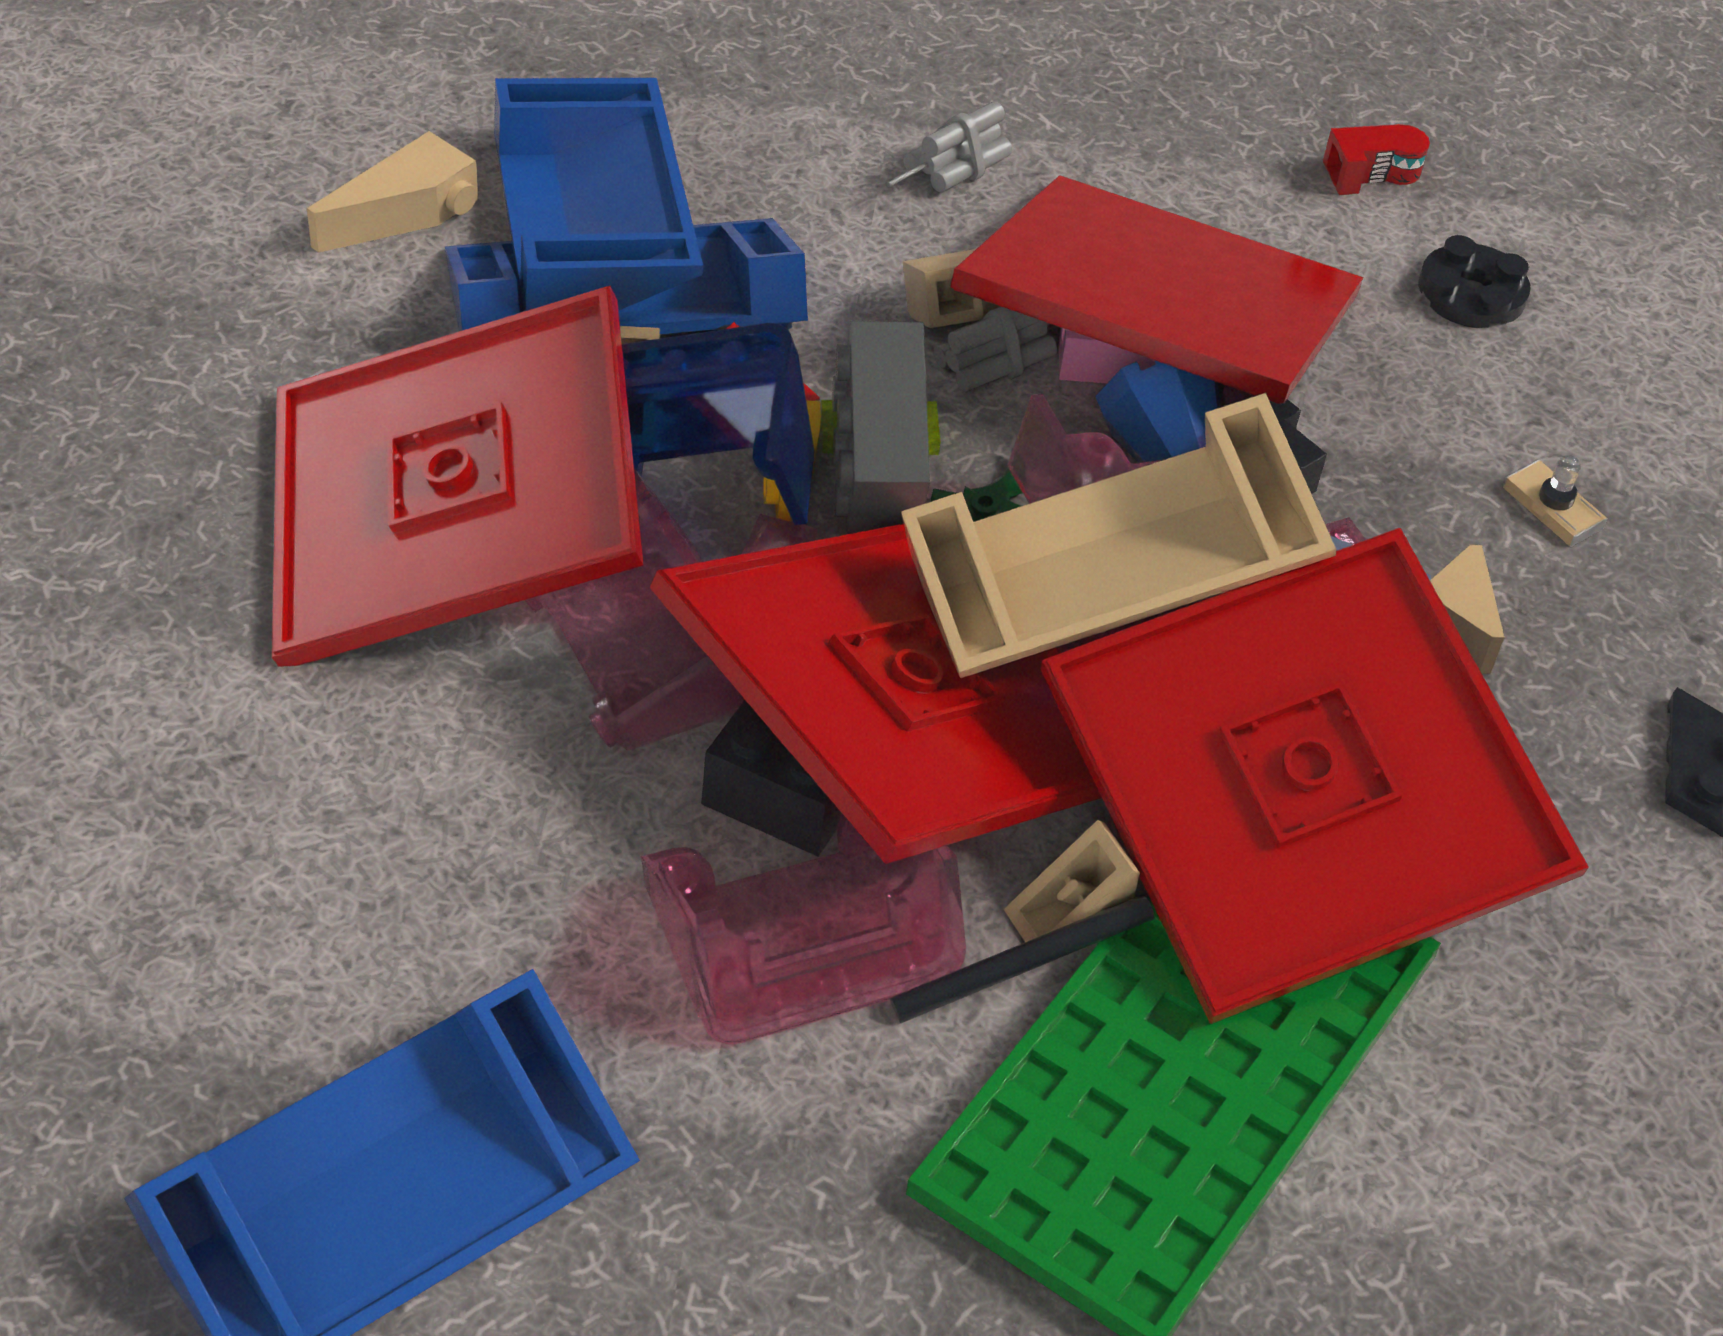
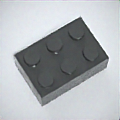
(880, 424)

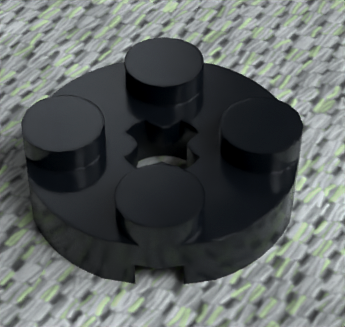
(1502, 277)

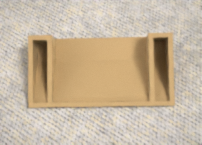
(1118, 544)

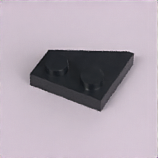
(1695, 760)

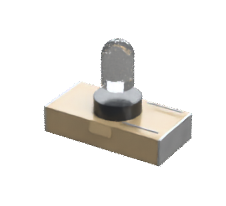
(1555, 499)

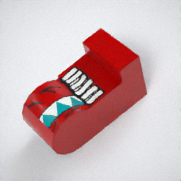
(1375, 155)

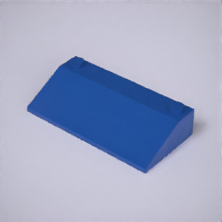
(592, 189)
(743, 281)
(387, 1175)

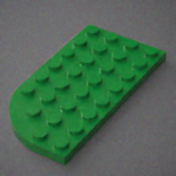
(1141, 1137)

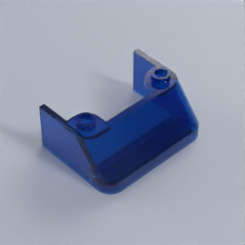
(723, 396)

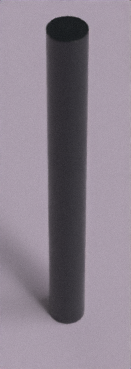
(1022, 958)

